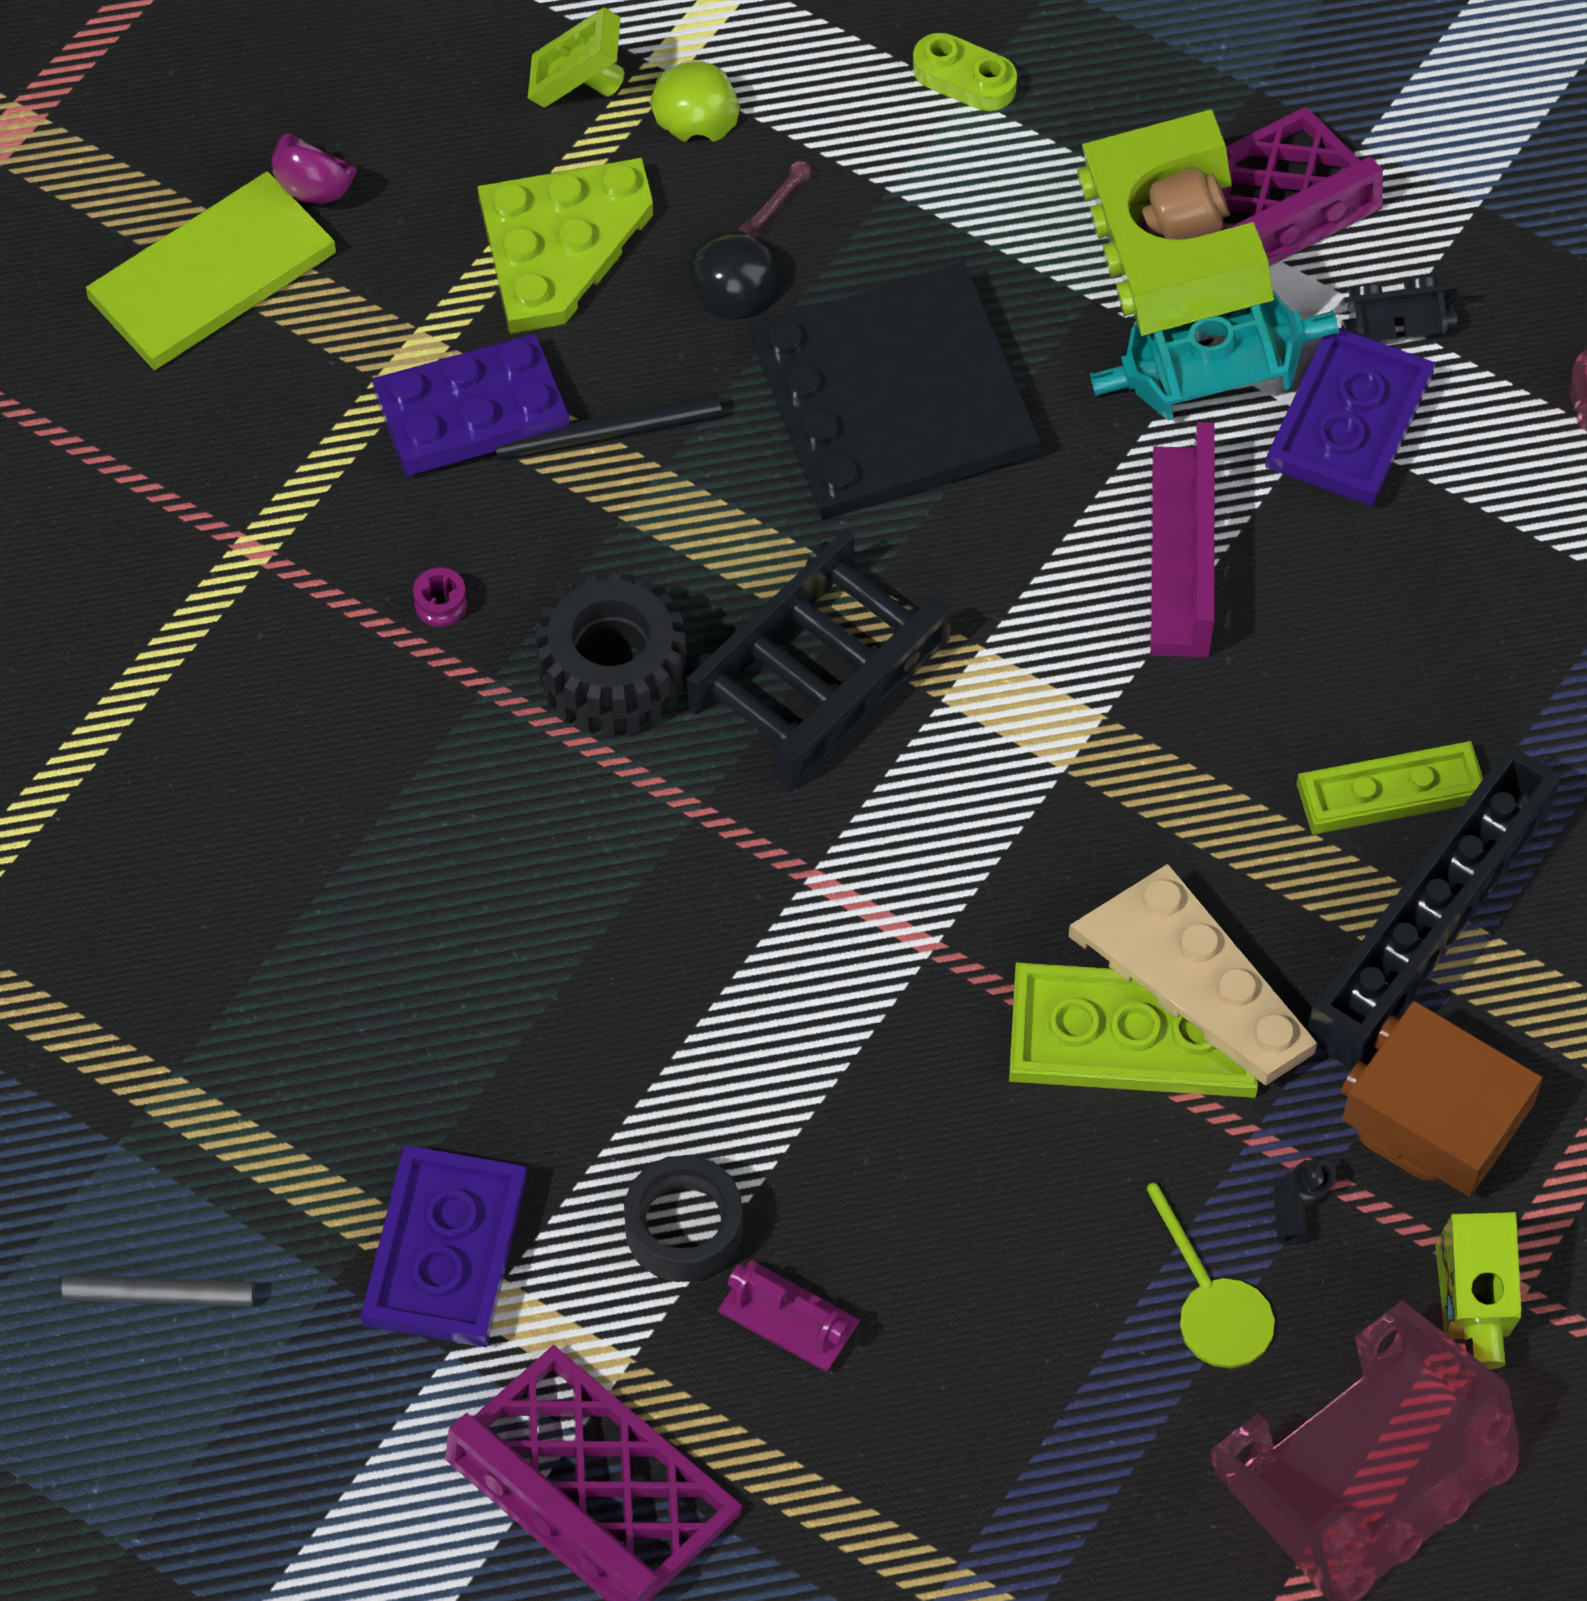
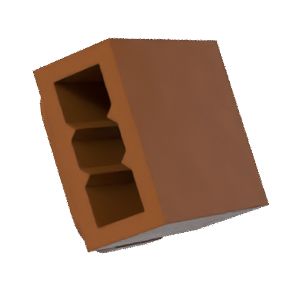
(1437, 1099)

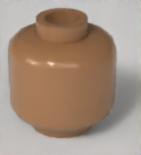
(1185, 205)

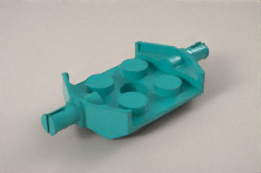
(1175, 368)

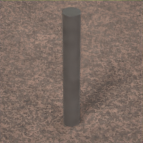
(158, 1290)

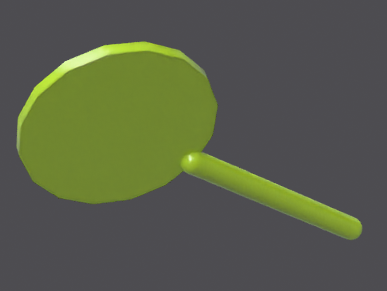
(1222, 1318)

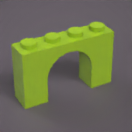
(1164, 278)

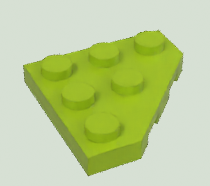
(560, 236)

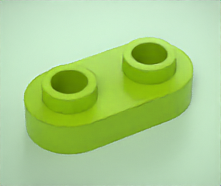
(962, 71)

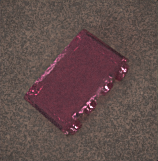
(1380, 1460)

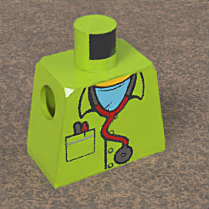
(1480, 1261)

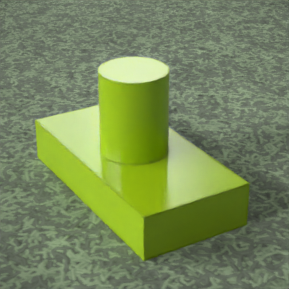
(577, 57)

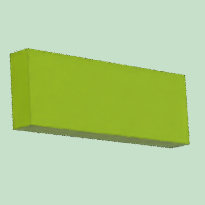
(1389, 787)

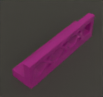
(1183, 547)

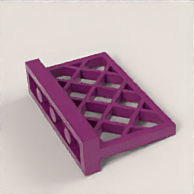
(1323, 202)
(545, 1505)

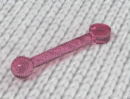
(799, 173)

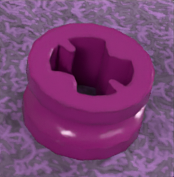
(426, 607)

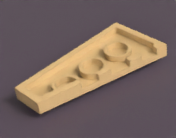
(1196, 971)

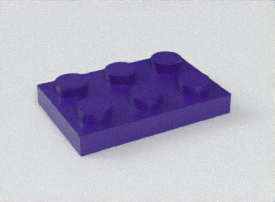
(469, 404)
(1350, 415)
(444, 1246)

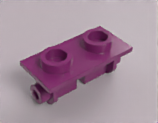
(787, 1315)

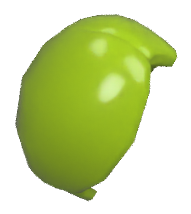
(695, 101)

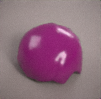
(310, 172)

